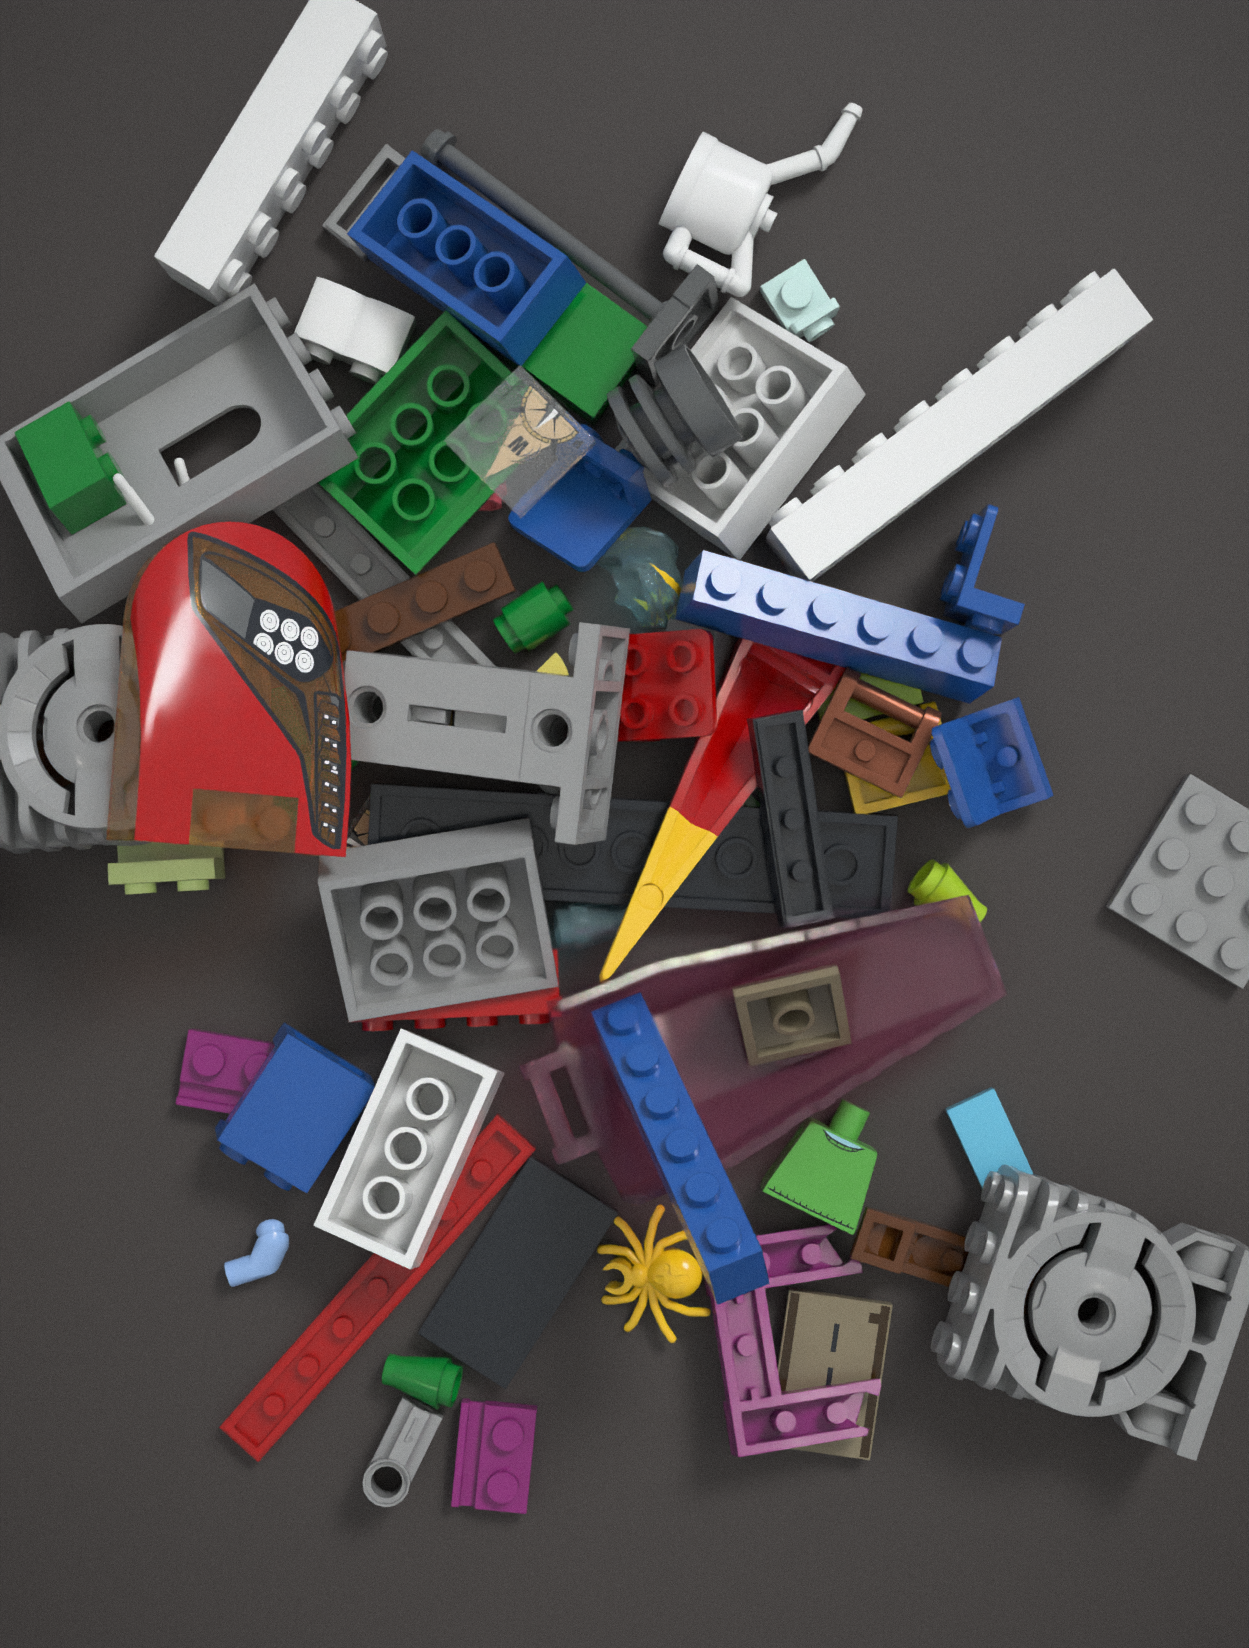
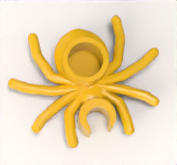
(653, 1274)

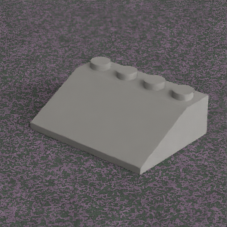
(438, 920)

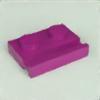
(219, 1069)
(494, 1456)

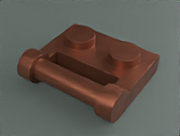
(865, 748)

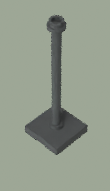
(670, 322)

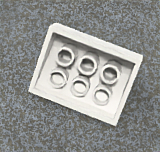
(788, 409)

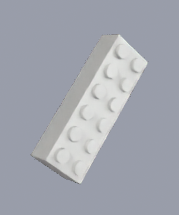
(274, 148)

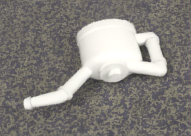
(726, 201)

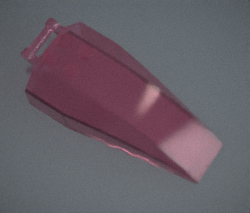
(902, 985)

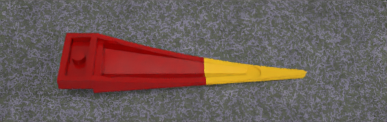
(719, 774)

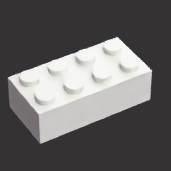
(409, 1149)

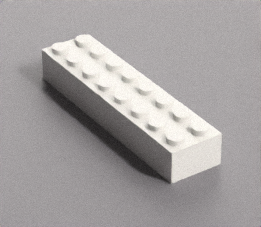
(964, 423)

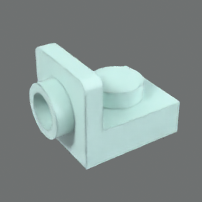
(800, 302)

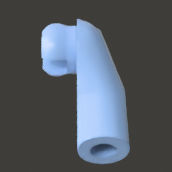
(265, 1256)

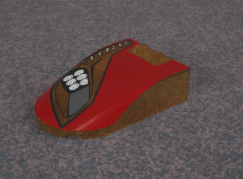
(231, 700)

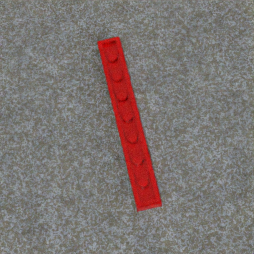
(369, 1300)

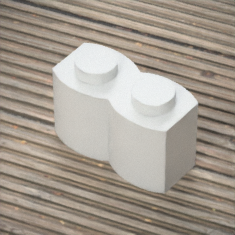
(353, 330)

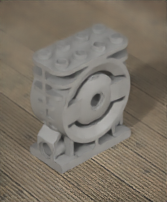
(65, 691)
(1159, 1370)

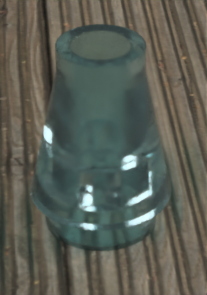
(586, 925)

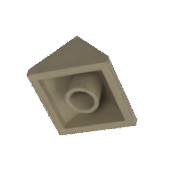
(792, 1014)

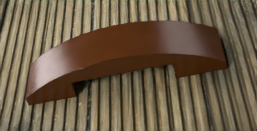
(912, 1248)

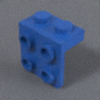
(587, 506)
(964, 602)
(990, 763)

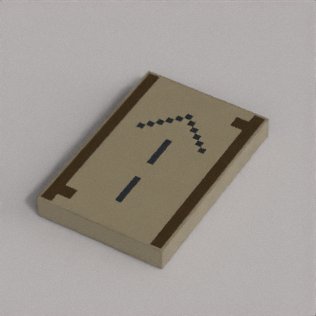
(834, 1342)

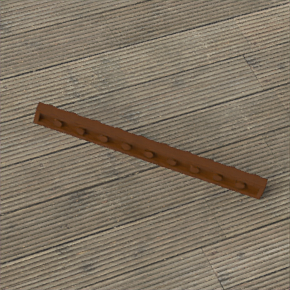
(400, 612)

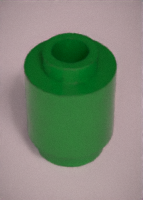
(534, 617)

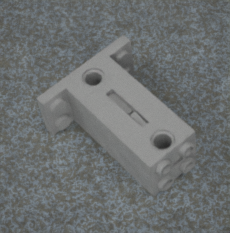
(500, 722)

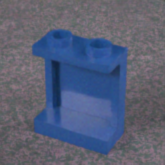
(295, 1110)

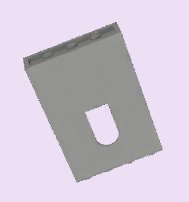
(156, 399)

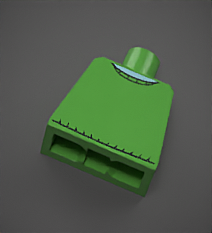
(826, 1168)

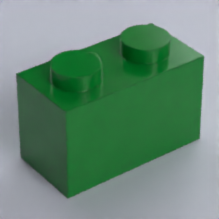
(71, 466)

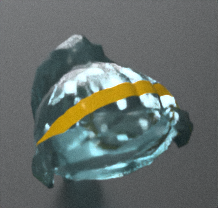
(645, 574)

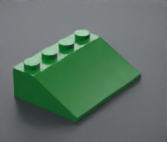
(405, 477)

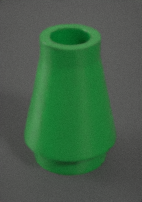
(424, 1378)

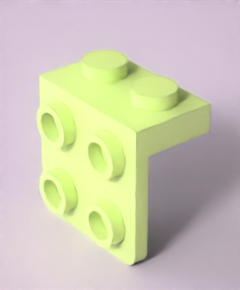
(150, 863)

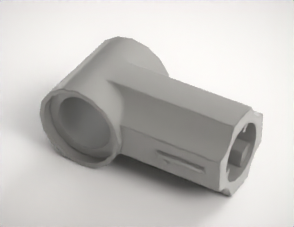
(402, 1448)

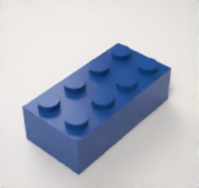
(467, 258)

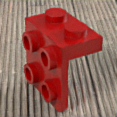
(668, 686)

